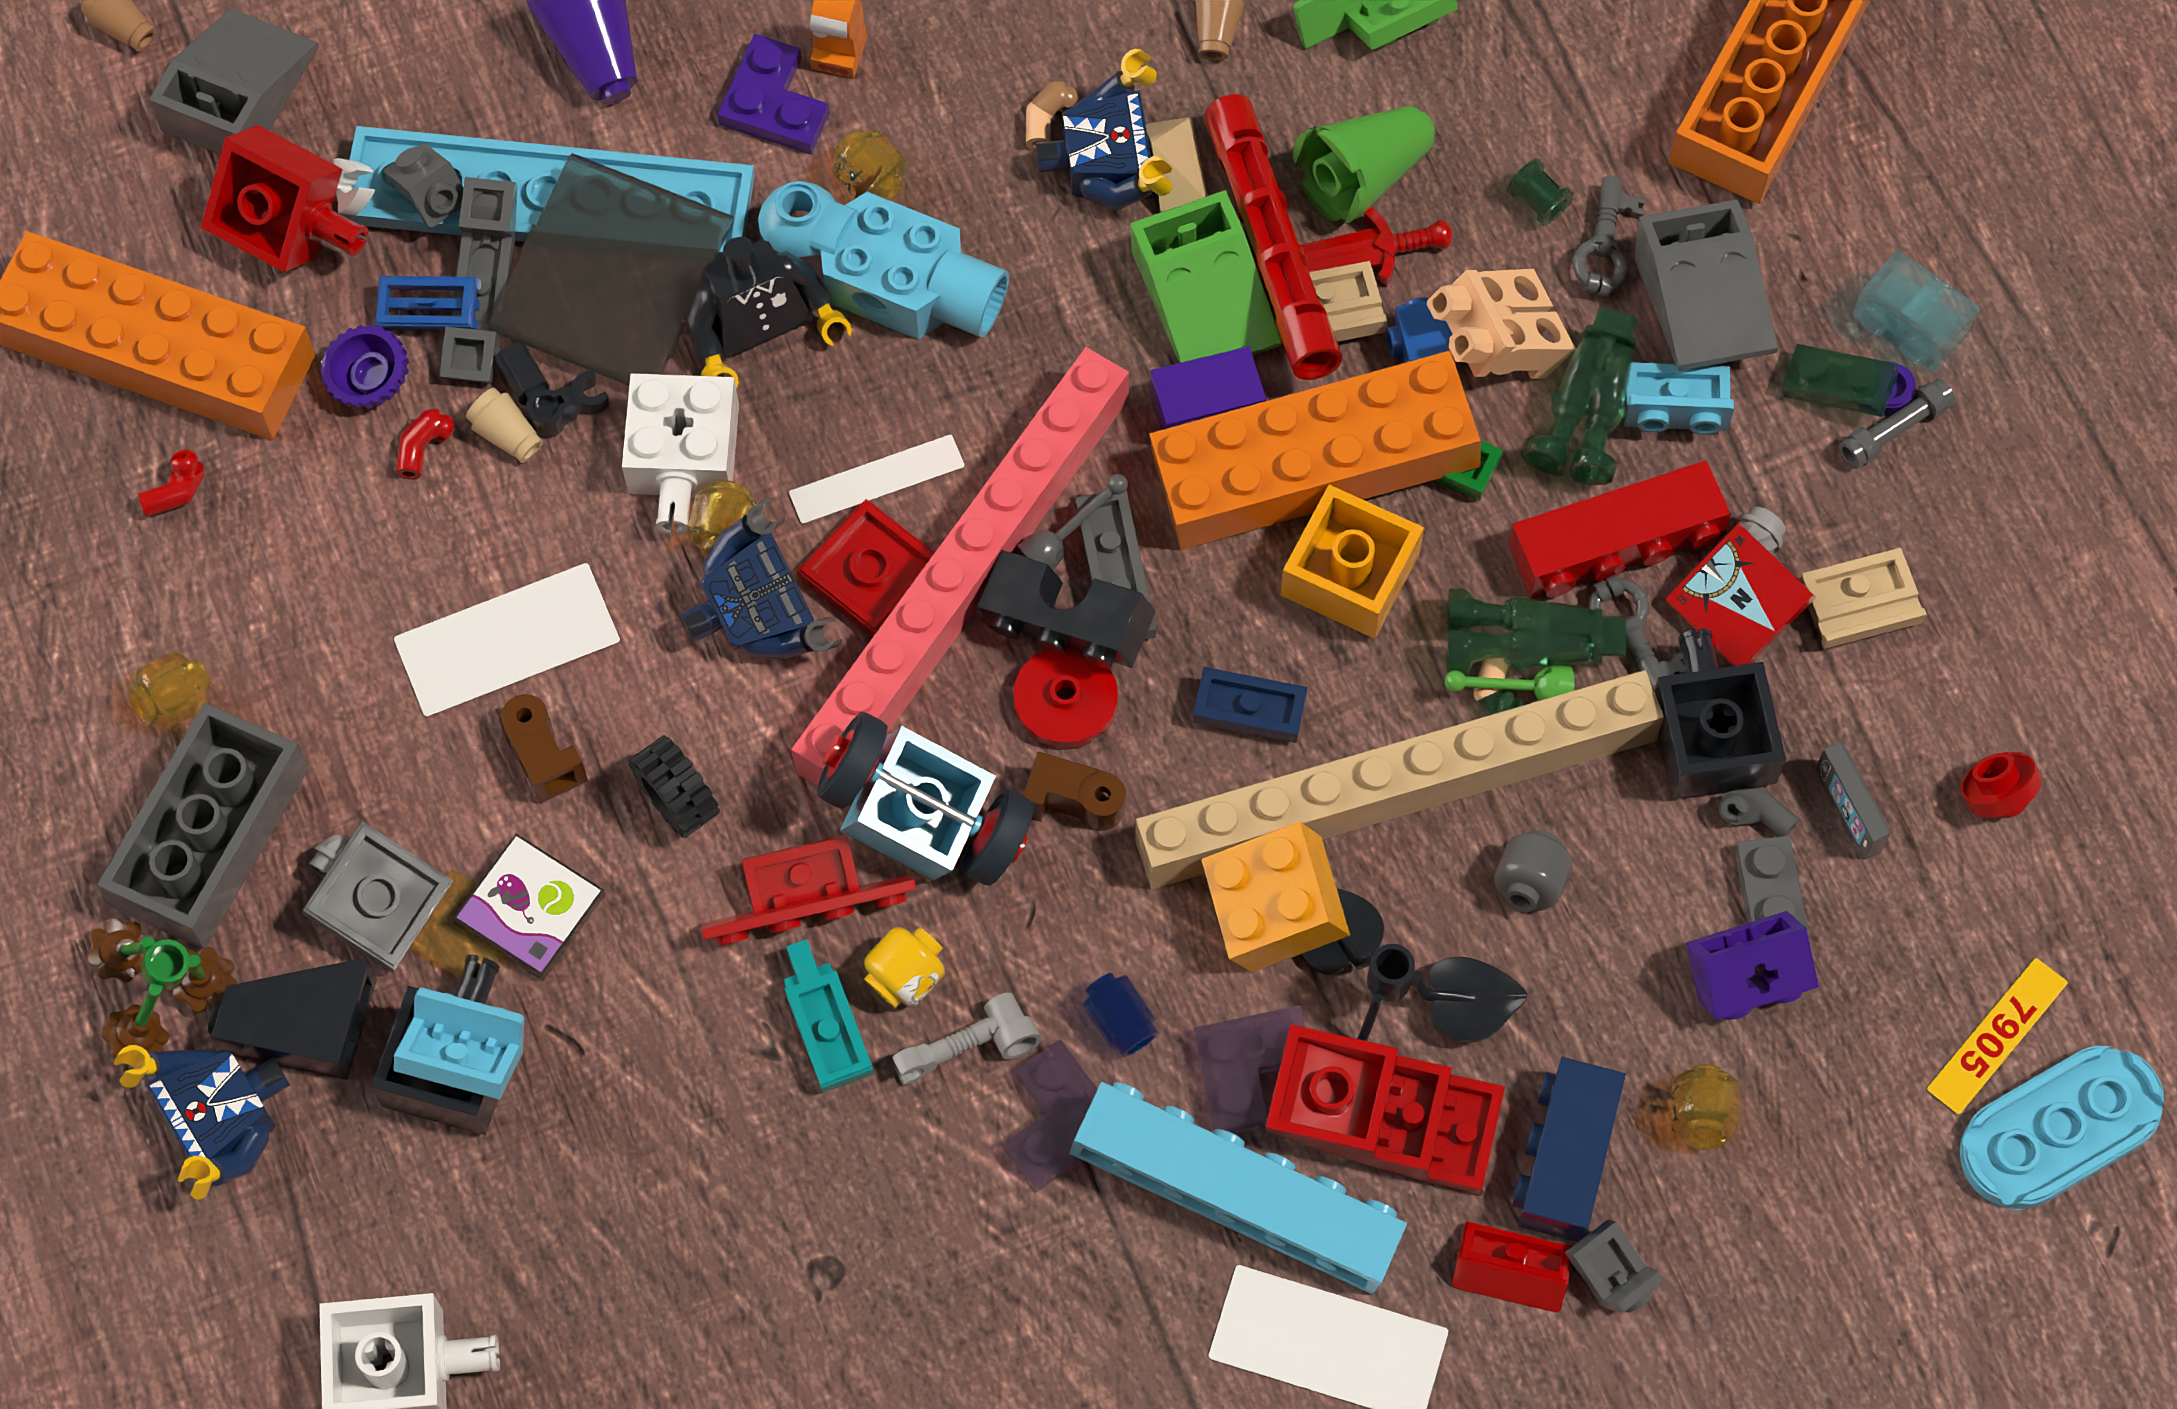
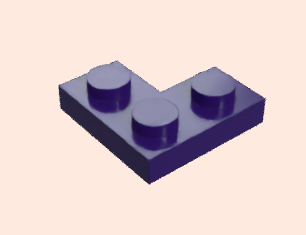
(761, 102)

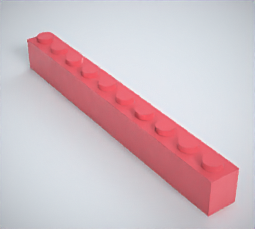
(956, 575)

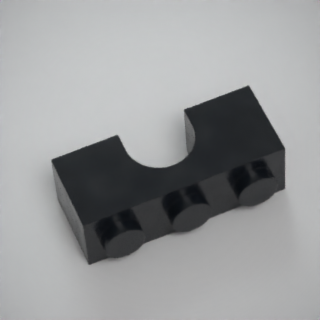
(1103, 627)

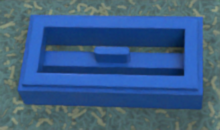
(467, 304)

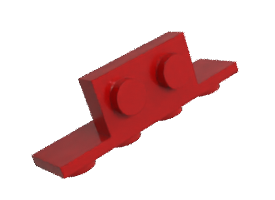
(804, 883)

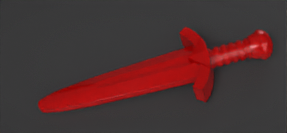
(1374, 245)

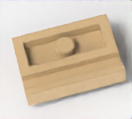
(1350, 300)
(1863, 598)

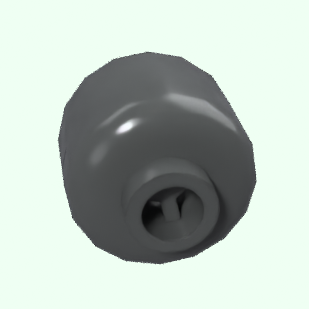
(1534, 869)

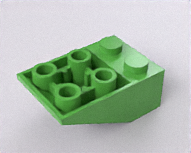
(1203, 279)

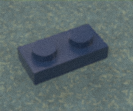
(1250, 704)

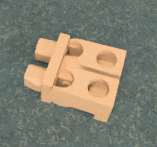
(1498, 326)

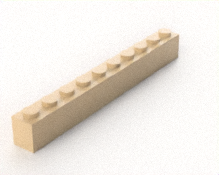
(1406, 775)

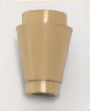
(503, 424)

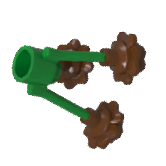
(165, 966)

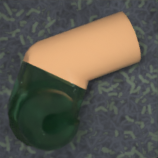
(1495, 700)

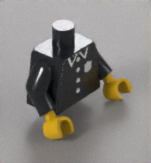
(755, 298)

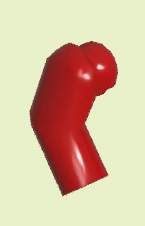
(416, 436)
(180, 486)

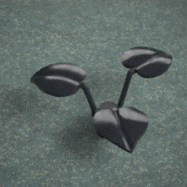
(1467, 994)

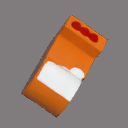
(837, 36)

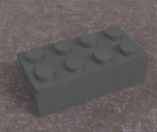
(203, 825)

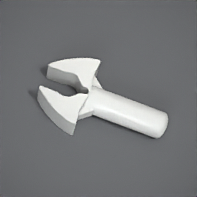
(351, 200)

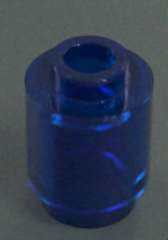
(1120, 1014)

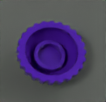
(364, 366)

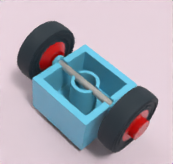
(921, 802)

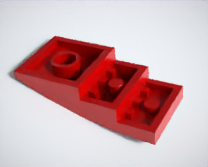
(1385, 1109)

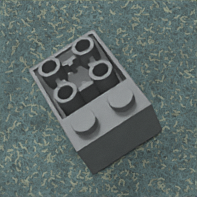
(230, 80)
(1705, 284)

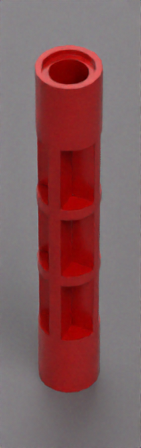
(1279, 257)

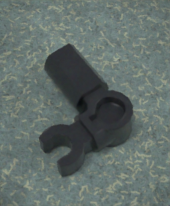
(547, 409)

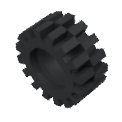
(674, 786)

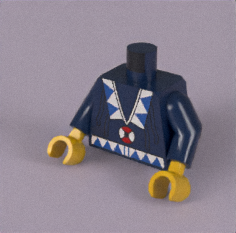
(1109, 143)
(209, 1108)

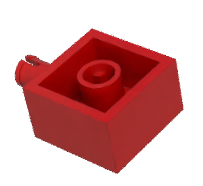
(277, 201)

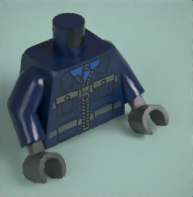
(755, 594)

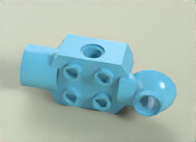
(886, 260)

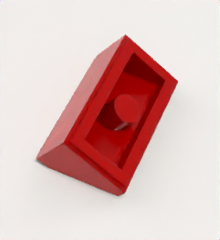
(1512, 1267)

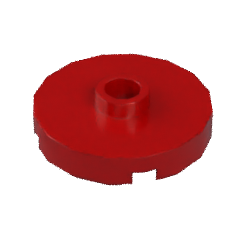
(1060, 721)

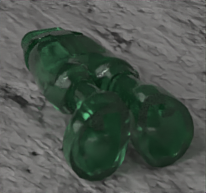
(1592, 389)
(1540, 634)

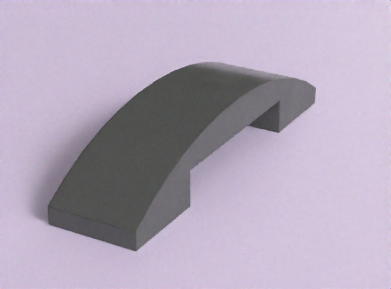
(487, 254)

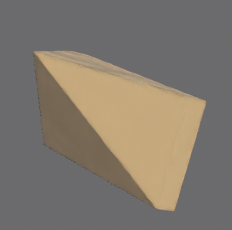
(1178, 146)

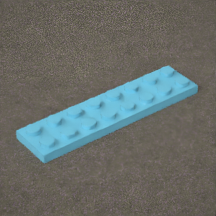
(535, 171)

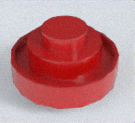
(2001, 785)

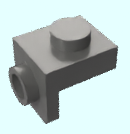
(427, 182)
(1613, 1269)

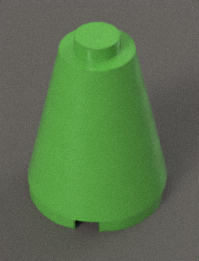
(1360, 159)

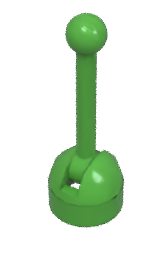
(1547, 683)

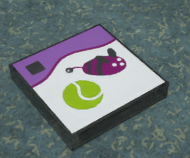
(529, 906)

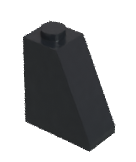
(299, 1018)

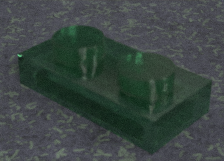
(1839, 380)

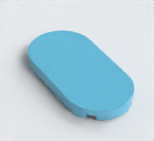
(2061, 1127)

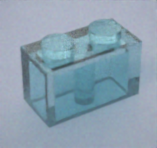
(1915, 311)

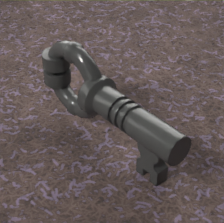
(1603, 242)
(1635, 638)

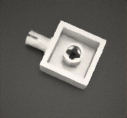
(678, 440)
(412, 1332)

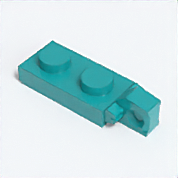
(825, 1021)

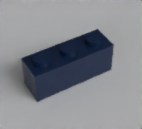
(1569, 1149)

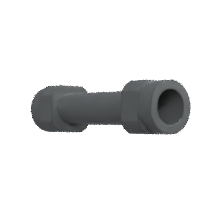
(1930, 401)

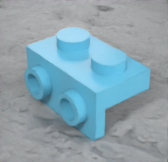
(1674, 399)
(461, 1043)

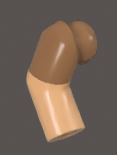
(1041, 109)

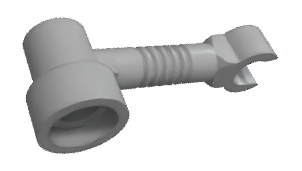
(1005, 1025)

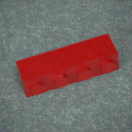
(1619, 530)

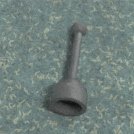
(1048, 546)

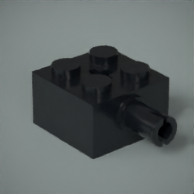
(1735, 701)
(425, 1097)

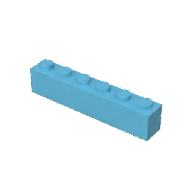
(1239, 1187)

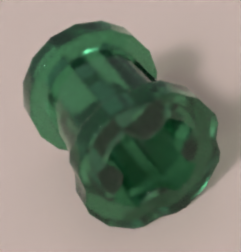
(1540, 191)

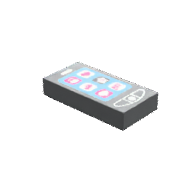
(1853, 800)

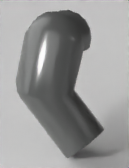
(1757, 806)

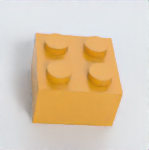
(1351, 561)
(1275, 897)

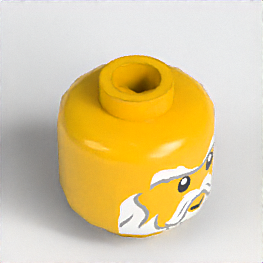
(904, 966)

